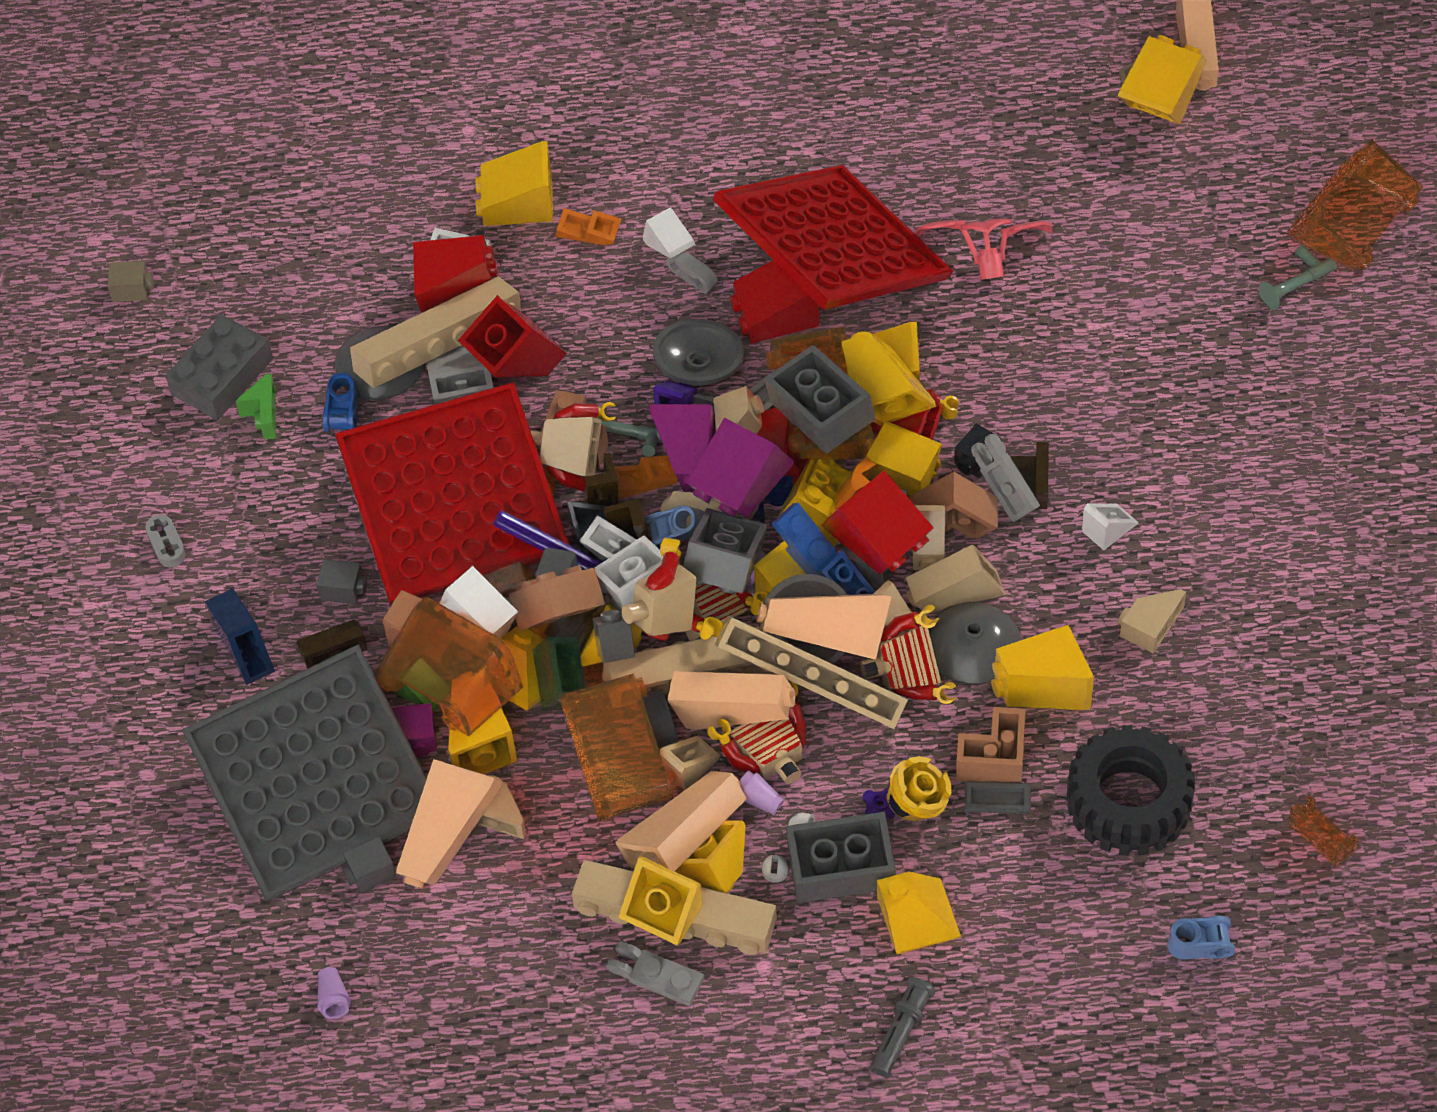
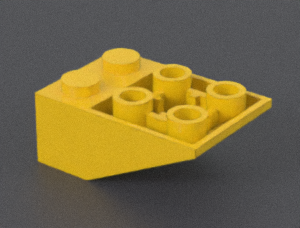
(817, 491)

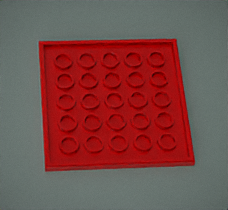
(832, 236)
(438, 481)

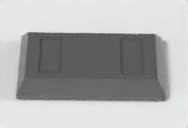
(997, 797)

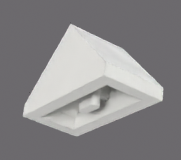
(667, 234)
(1106, 523)
(605, 539)

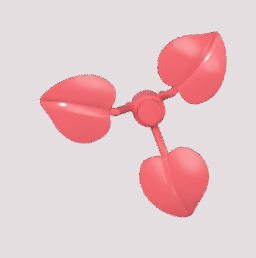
(989, 260)

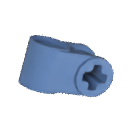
(673, 523)
(1204, 938)

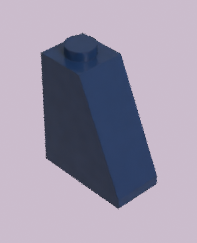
(240, 636)

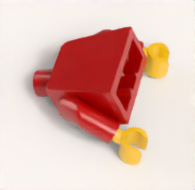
(926, 422)

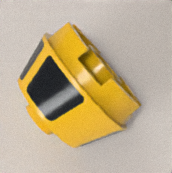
(918, 789)

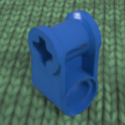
(340, 410)

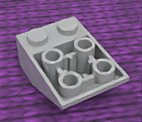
(457, 375)

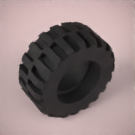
(1122, 825)

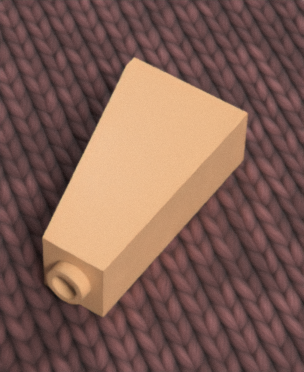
(1197, 30)
(835, 622)
(736, 697)
(443, 820)
(683, 822)

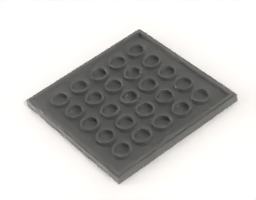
(309, 771)

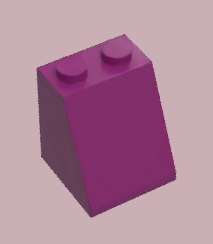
(685, 435)
(738, 469)

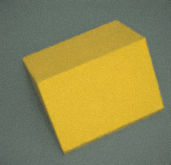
(904, 457)
(661, 901)

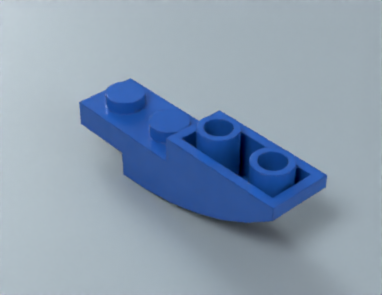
(815, 553)

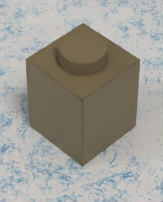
(129, 281)

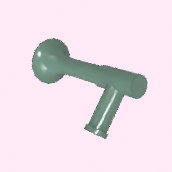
(1273, 293)
(641, 432)

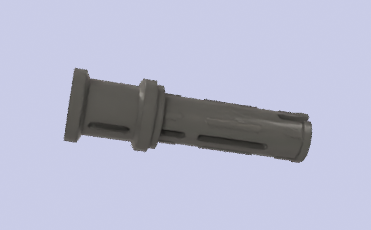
(907, 1014)

